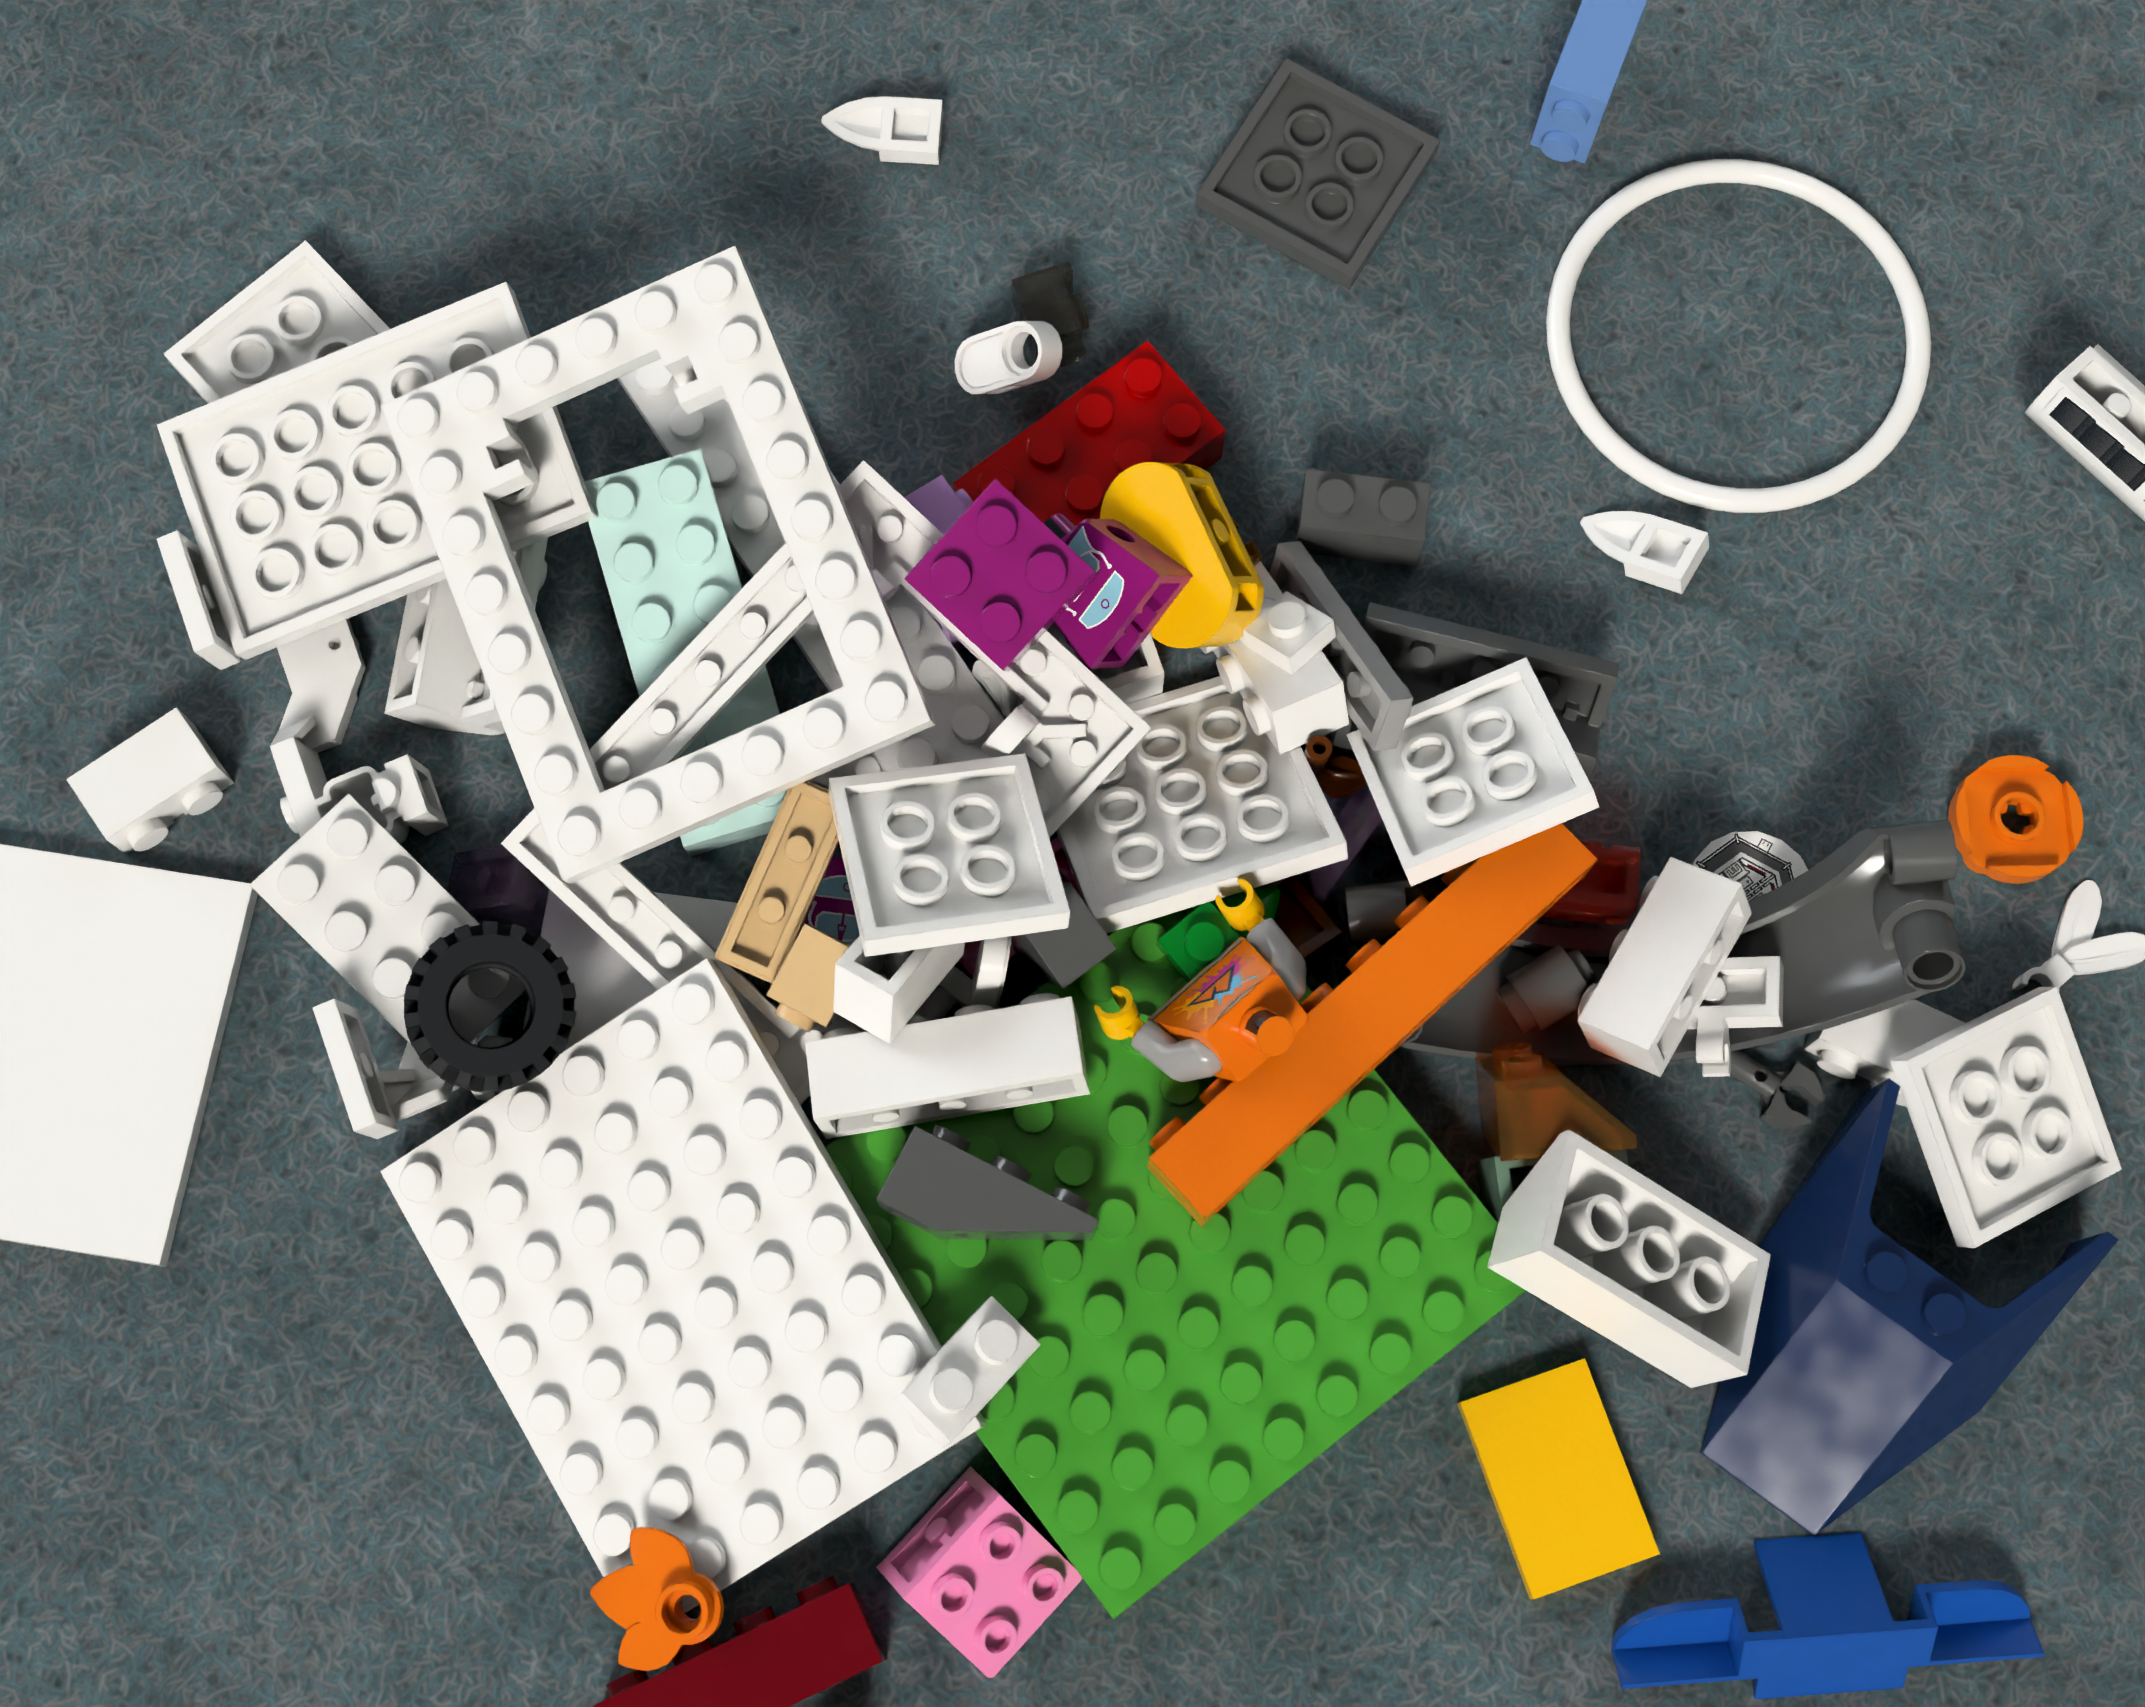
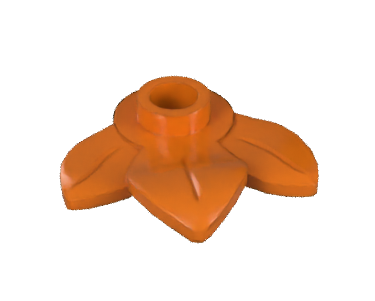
(649, 1600)

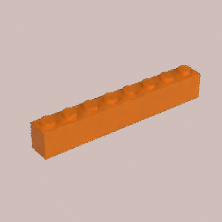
(1364, 1018)

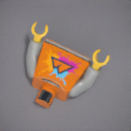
(1229, 1012)

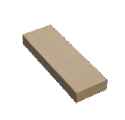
(781, 884)

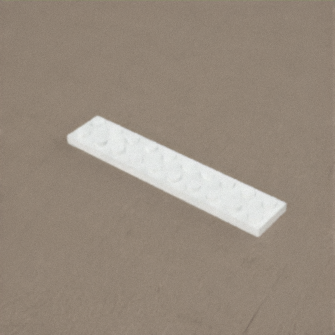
(954, 697)

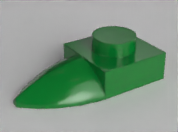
(1206, 933)

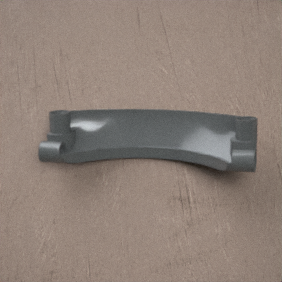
(1850, 931)

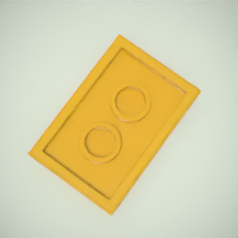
(1558, 1479)

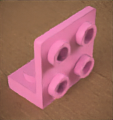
(979, 1573)

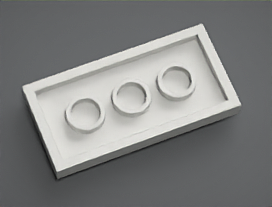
(374, 916)

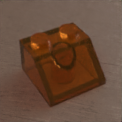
(1533, 1100)

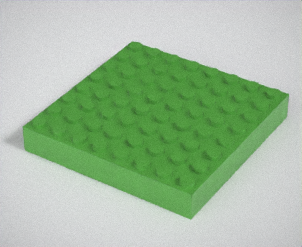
(1177, 1355)

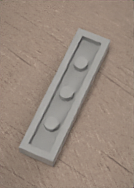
(1373, 691)

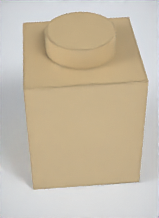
(807, 979)

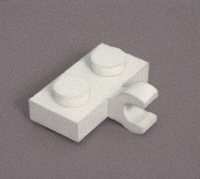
(1742, 996)

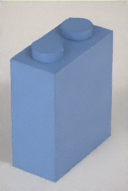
(1586, 77)

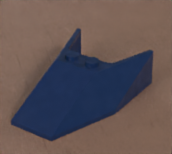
(1862, 1343)

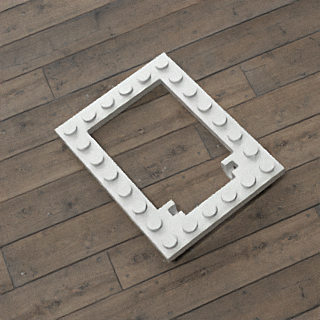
(717, 347)
(1072, 746)

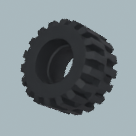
(475, 949)

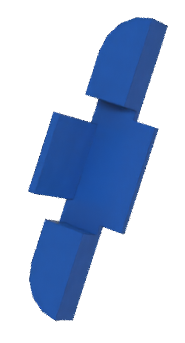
(1831, 1627)

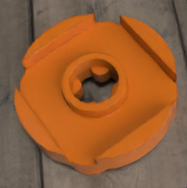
(1989, 845)

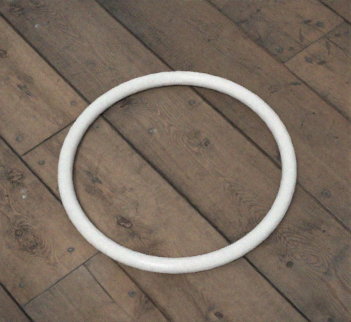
(1681, 487)

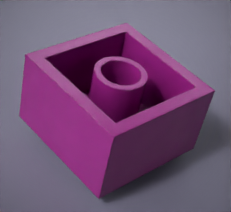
(1000, 576)

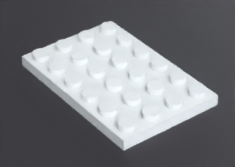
(306, 491)

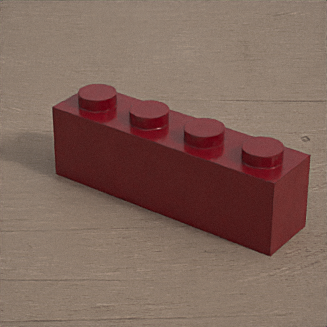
(769, 1660)

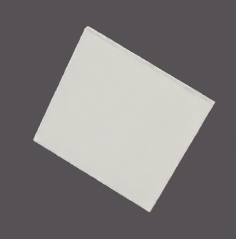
(108, 1044)

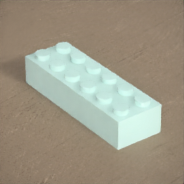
(667, 581)

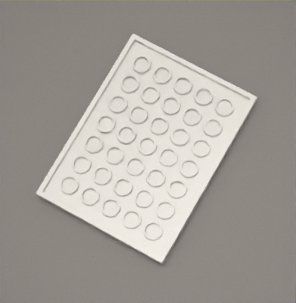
(676, 1287)

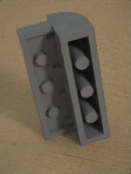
(1442, 655)

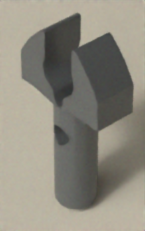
(1769, 1085)

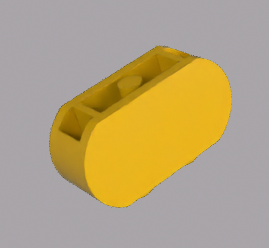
(1187, 520)

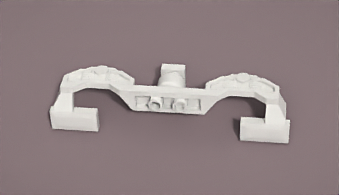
(324, 684)

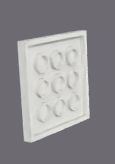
(1196, 813)

